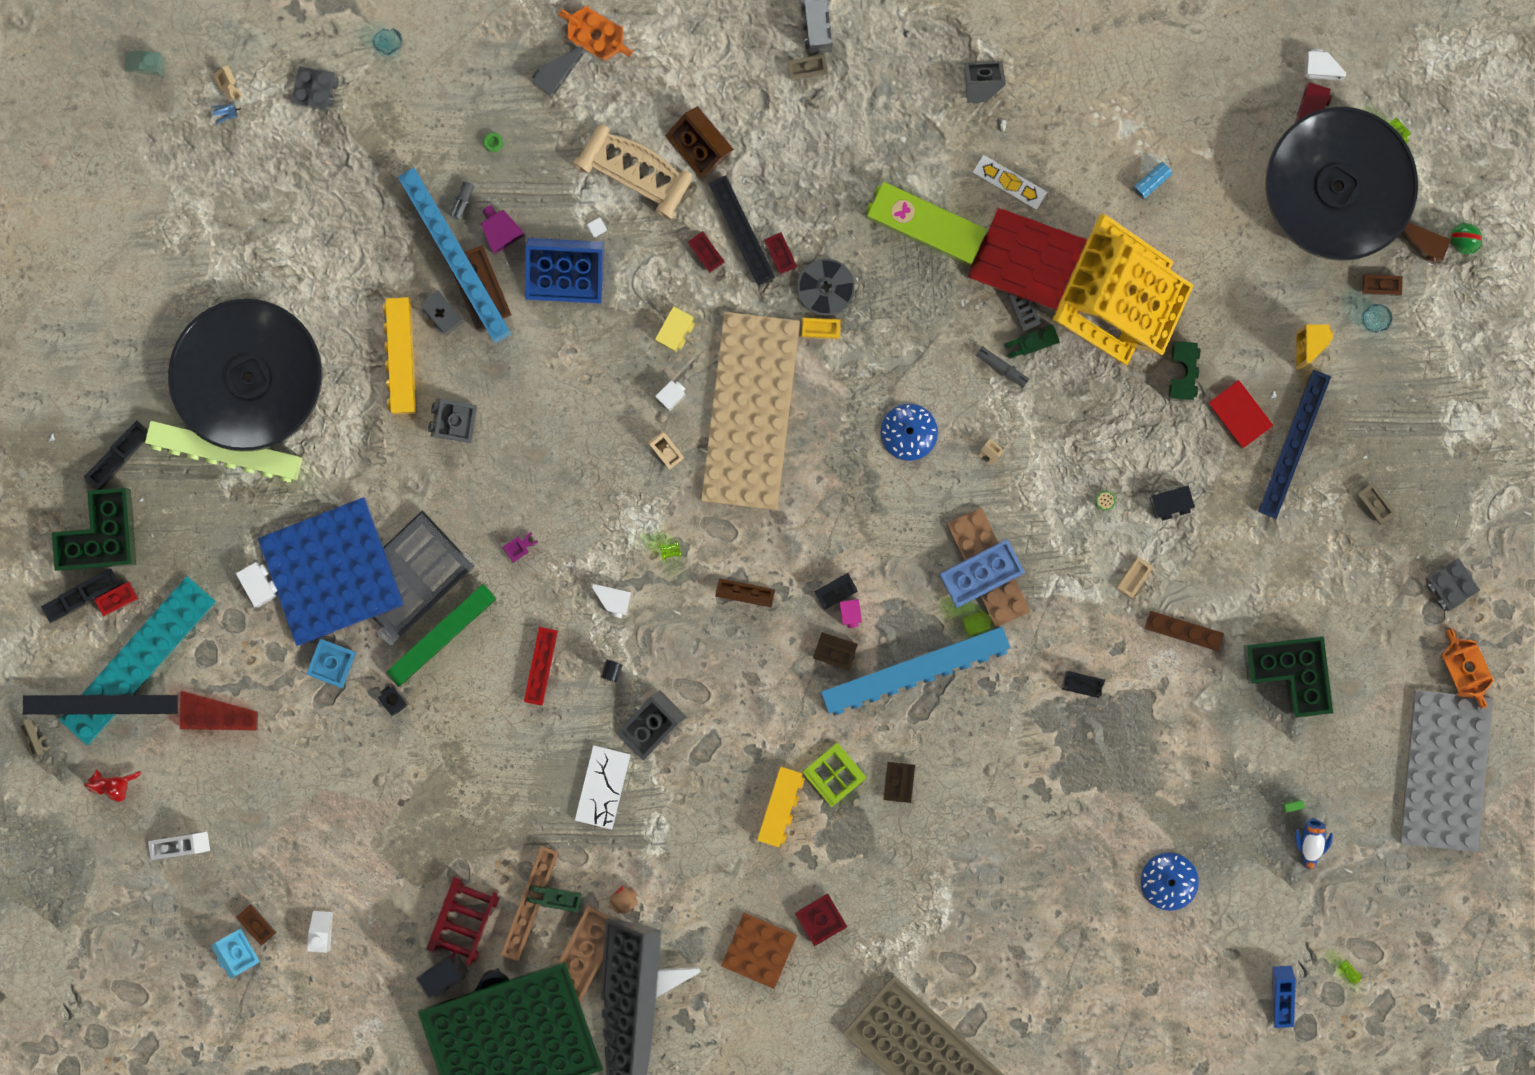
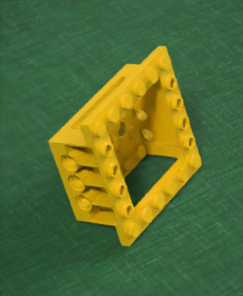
(1101, 285)

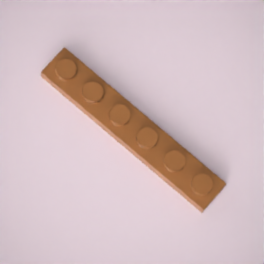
(527, 911)

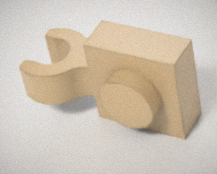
(225, 83)

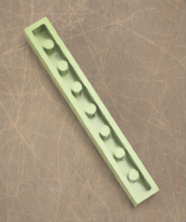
(187, 442)

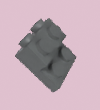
(314, 89)
(452, 420)
(1452, 585)

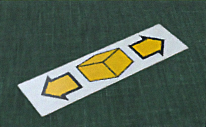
(1010, 182)

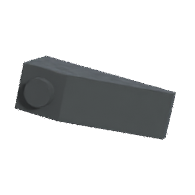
(554, 74)

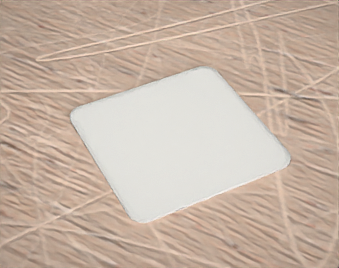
(597, 227)

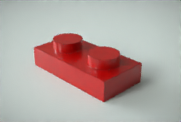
(116, 599)

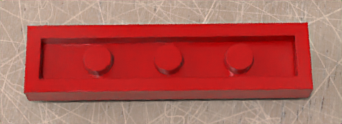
(540, 666)

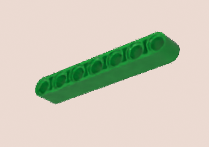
(441, 635)

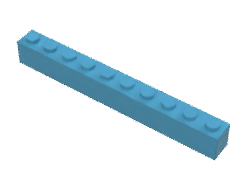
(454, 255)
(915, 670)

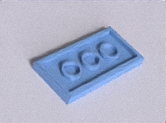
(981, 573)

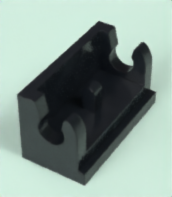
(836, 591)
(1083, 684)

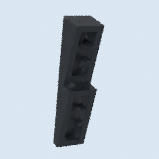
(117, 456)

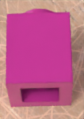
(850, 613)

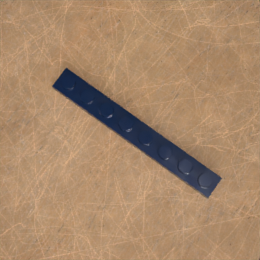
(1294, 444)

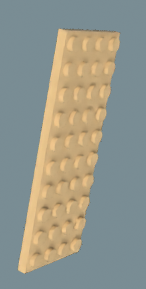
(750, 411)

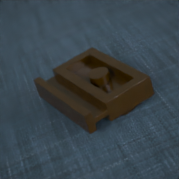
(835, 651)
(899, 782)

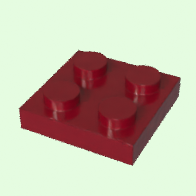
(821, 919)

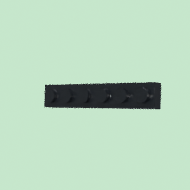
(741, 230)

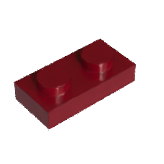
(706, 252)
(780, 253)

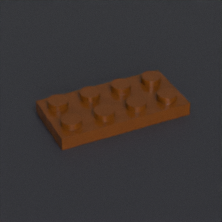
(484, 270)

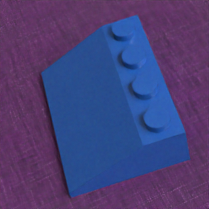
(564, 270)

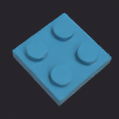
(331, 663)

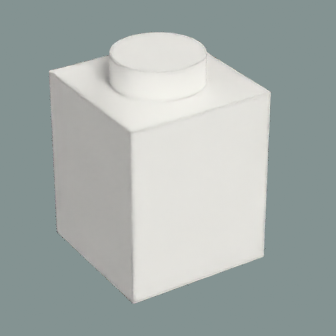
(671, 395)

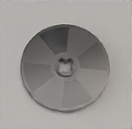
(813, 279)

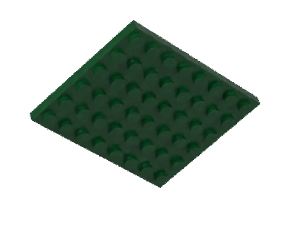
(513, 1029)

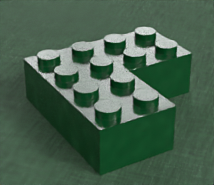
(109, 539)
(1301, 665)

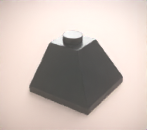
(983, 80)

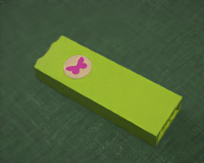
(925, 223)

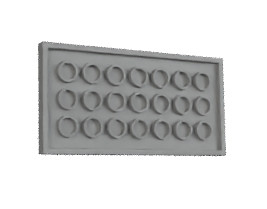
(1445, 771)

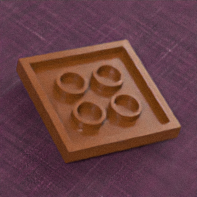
(759, 950)

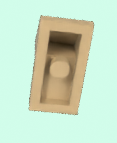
(666, 450)

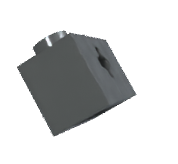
(451, 318)

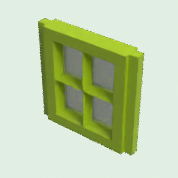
(834, 774)

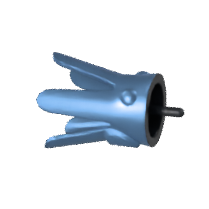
(227, 109)

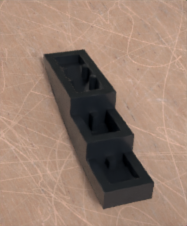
(80, 595)

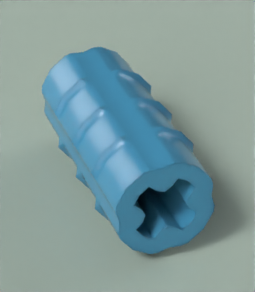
(1152, 180)

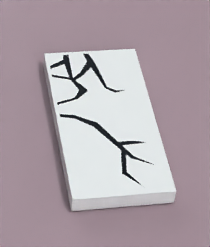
(602, 787)

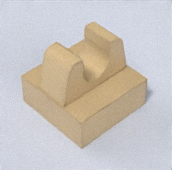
(992, 450)

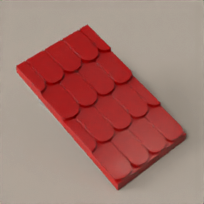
(1027, 259)

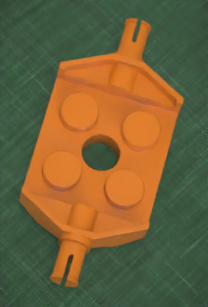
(584, 22)
(1472, 683)

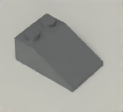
(651, 724)

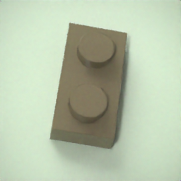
(807, 67)
(1376, 503)

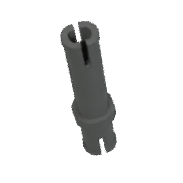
(1008, 371)

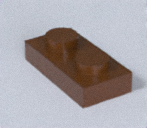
(1382, 285)
(256, 924)

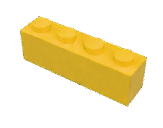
(780, 806)

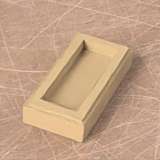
(1134, 577)

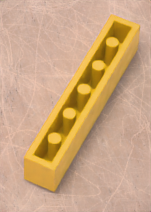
(400, 356)

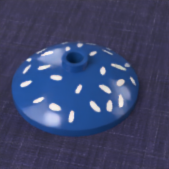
(907, 446)
(1156, 877)

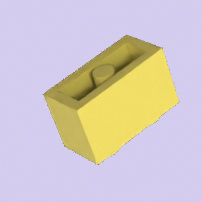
(675, 329)

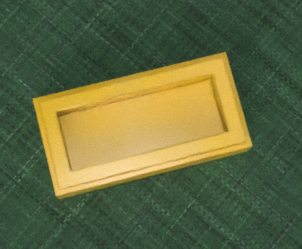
(821, 328)

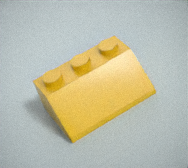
(1311, 342)

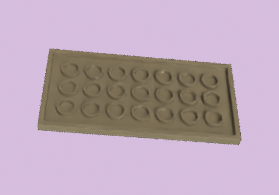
(911, 1039)

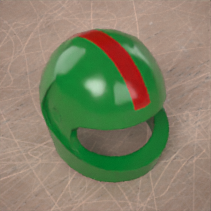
(1466, 238)

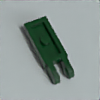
(1034, 341)
(556, 898)

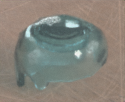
(387, 42)
(1376, 318)

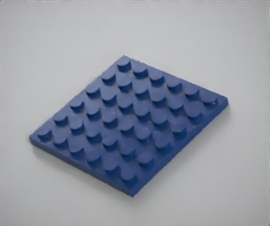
(330, 571)

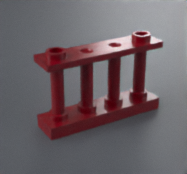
(444, 923)

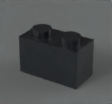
(1172, 502)

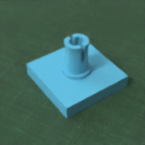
(235, 953)

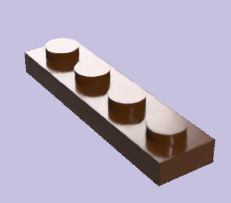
(1184, 631)

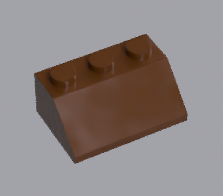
(699, 142)

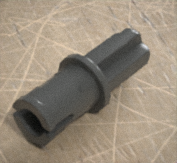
(462, 200)

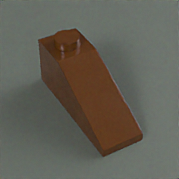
(1426, 243)

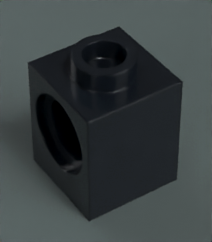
(400, 704)

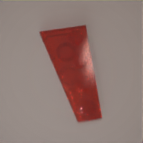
(210, 714)

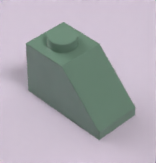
(145, 63)

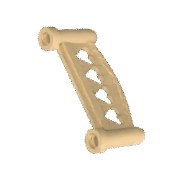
(666, 196)

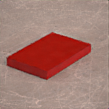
(1240, 414)

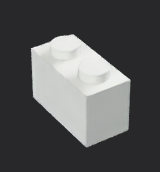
(257, 584)

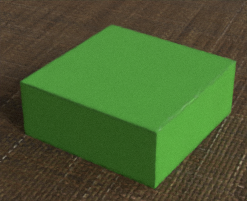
(1292, 806)

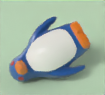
(1312, 842)

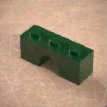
(1186, 354)

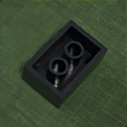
(446, 972)

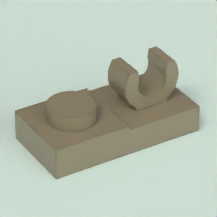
(34, 744)

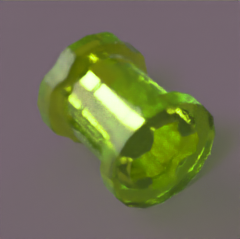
(670, 550)

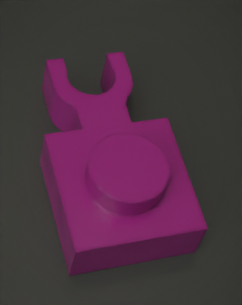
(517, 549)

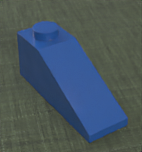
(1283, 996)

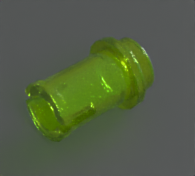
(1350, 972)

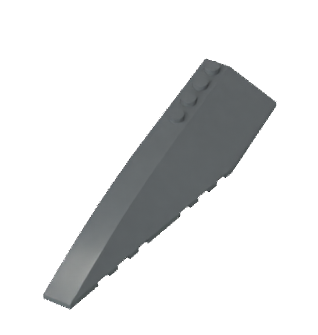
(629, 995)

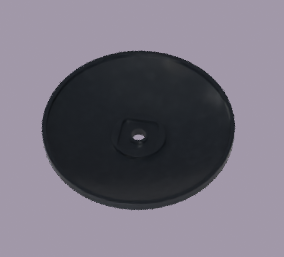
(1375, 178)
(211, 366)

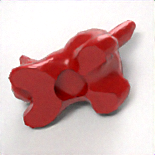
(112, 787)

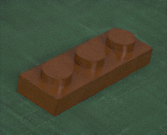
(745, 592)

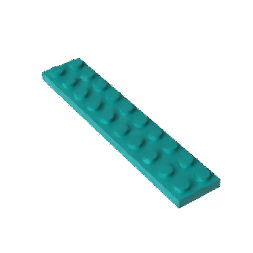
(143, 654)

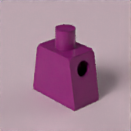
(500, 229)

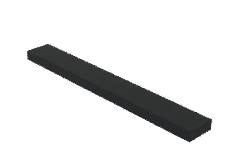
(99, 704)

